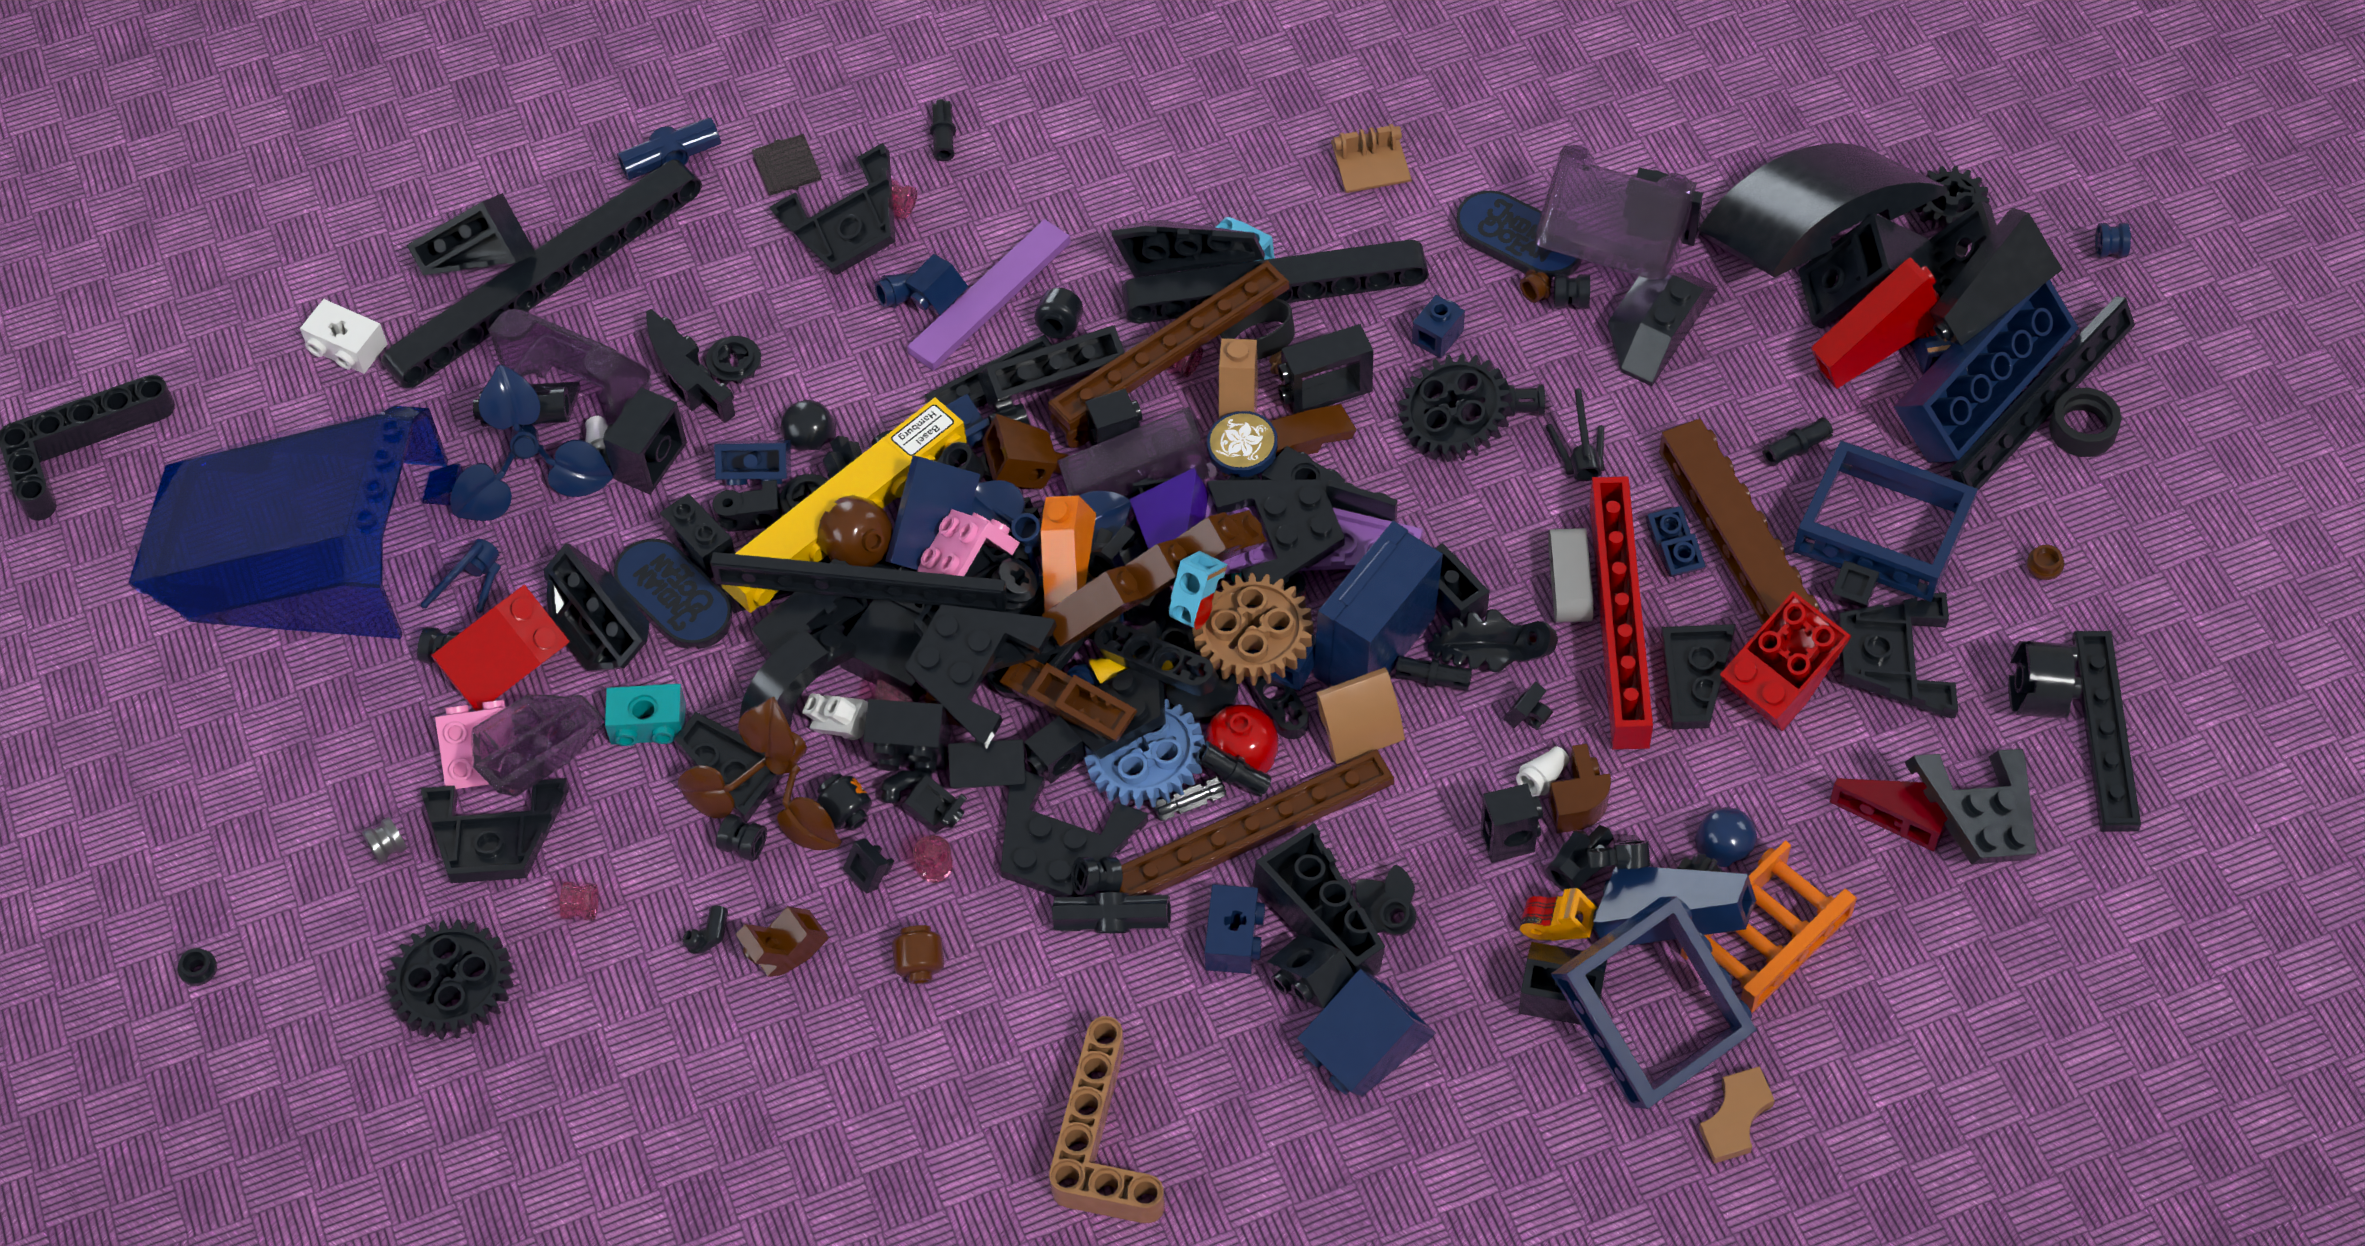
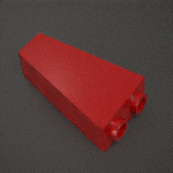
(1878, 324)

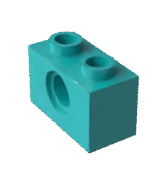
(629, 704)

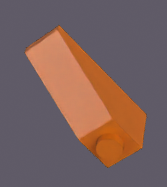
(1065, 546)

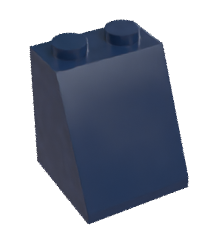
(1364, 1034)

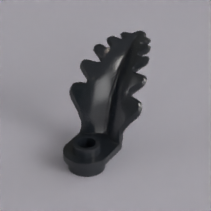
(1493, 641)

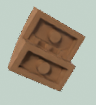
(1360, 715)

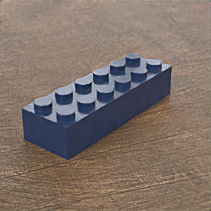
(1982, 377)

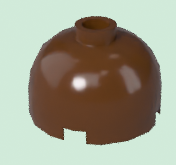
(855, 532)

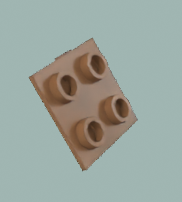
(1371, 158)

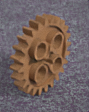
(1254, 629)

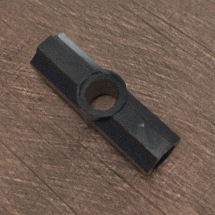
(1111, 912)

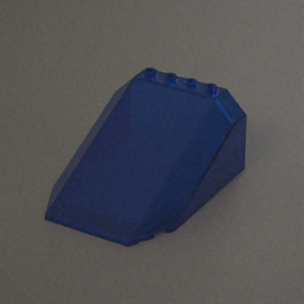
(286, 526)

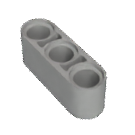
(1570, 575)

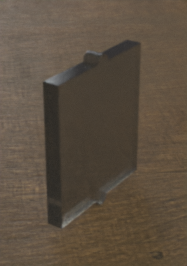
(786, 164)

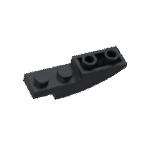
(683, 371)

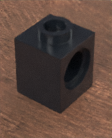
(1054, 750)

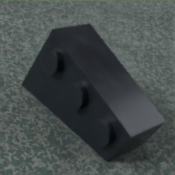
(473, 239)

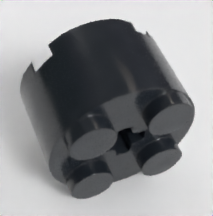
(2044, 679)

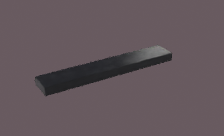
(2106, 732)

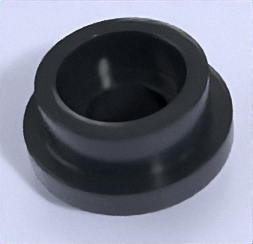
(192, 959)

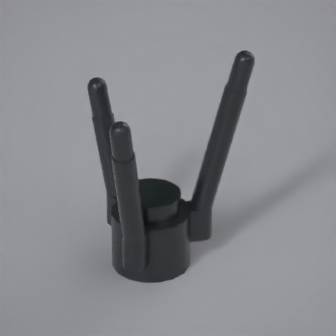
(1584, 461)

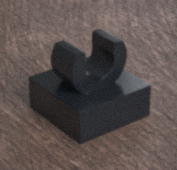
(1855, 584)
(1529, 708)
(867, 865)

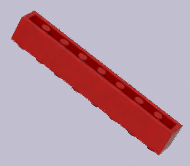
(1620, 613)

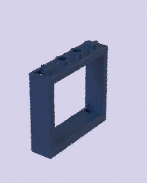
(1893, 567)
(1603, 1031)

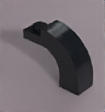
(796, 667)

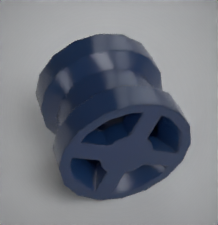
(2112, 240)

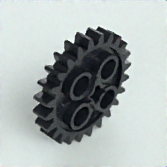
(1455, 407)
(449, 979)

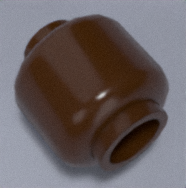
(918, 953)

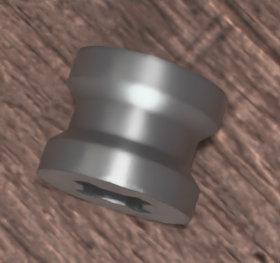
(384, 840)

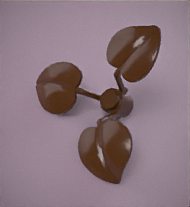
(767, 731)

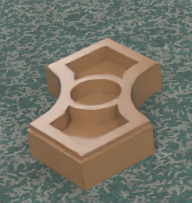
(1729, 1129)

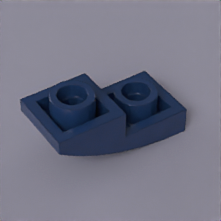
(1674, 541)

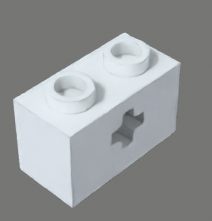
(343, 336)

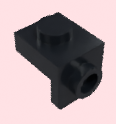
(934, 805)

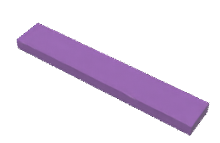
(988, 295)

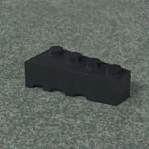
(1316, 900)

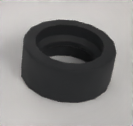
(2092, 401)

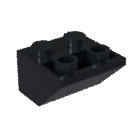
(1539, 990)

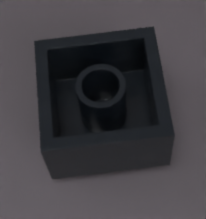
(644, 440)
(907, 735)

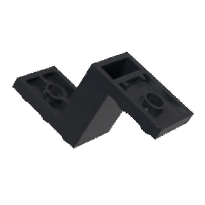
(1878, 248)

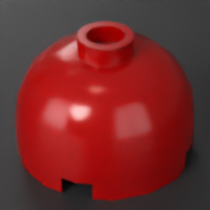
(1245, 733)

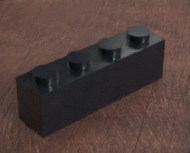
(1050, 366)

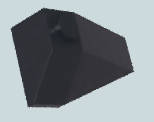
(1176, 246)

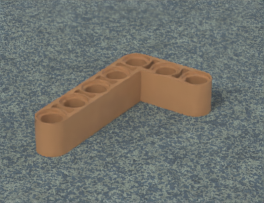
(1089, 1130)

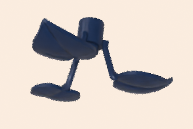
(512, 401)
(1006, 504)

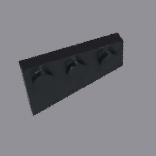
(1692, 669)
(718, 747)

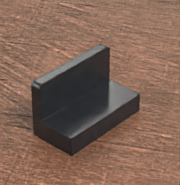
(980, 767)

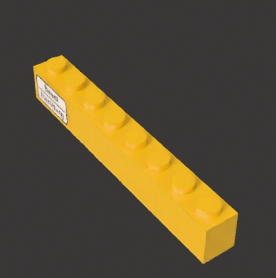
(874, 475)

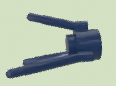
(477, 561)

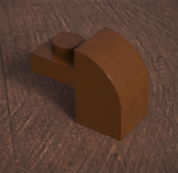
(1583, 799)
(785, 943)

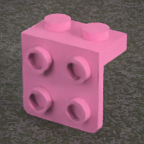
(960, 541)
(455, 743)

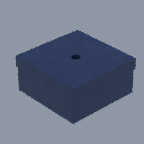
(1378, 608)

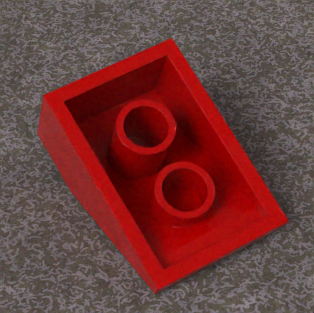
(500, 648)

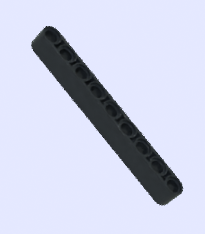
(1309, 278)

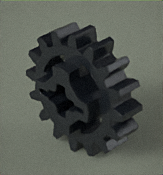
(1961, 196)

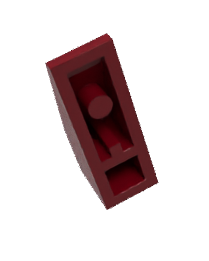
(1893, 806)

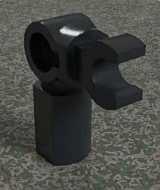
(1627, 853)

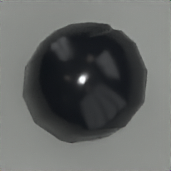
(807, 425)

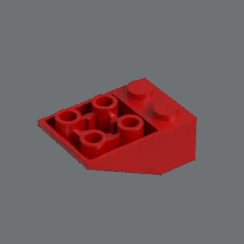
(1785, 660)

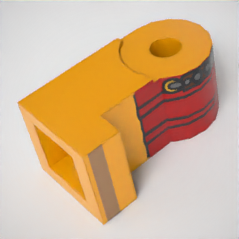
(1555, 916)

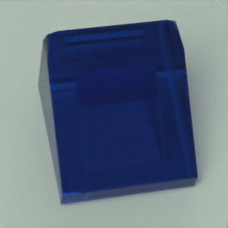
(440, 485)

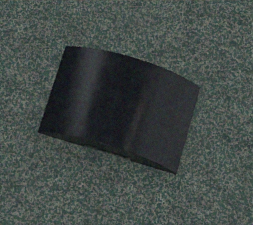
(1805, 197)

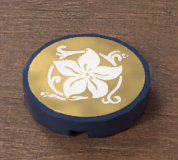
(1242, 443)

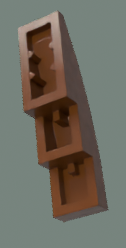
(1312, 428)
(1069, 698)

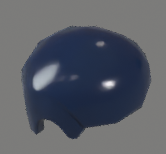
(1726, 836)

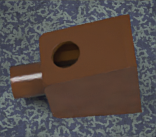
(1020, 453)

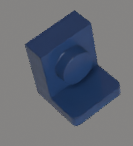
(974, 424)

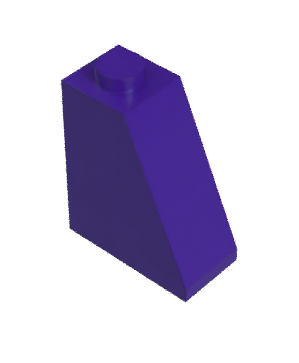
(1171, 507)

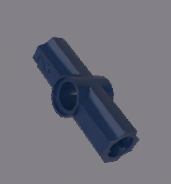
(667, 145)

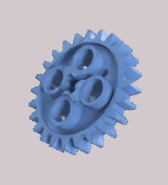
(1148, 757)

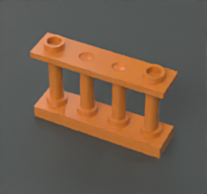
(1805, 936)

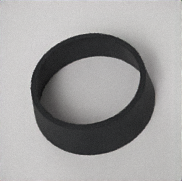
(1270, 344)

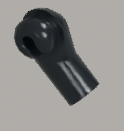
(900, 781)
(701, 941)

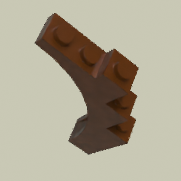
(1151, 573)

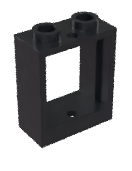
(1320, 354)

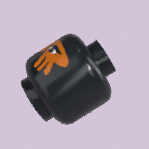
(844, 801)

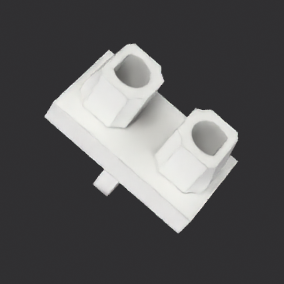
(836, 715)

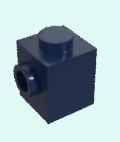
(936, 285)
(1438, 326)

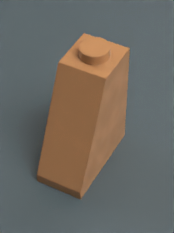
(1238, 376)

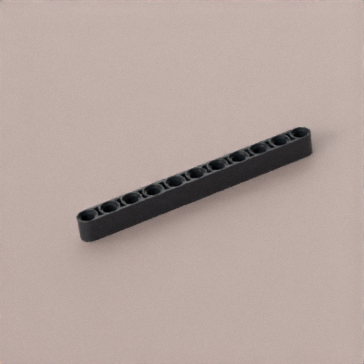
(542, 274)

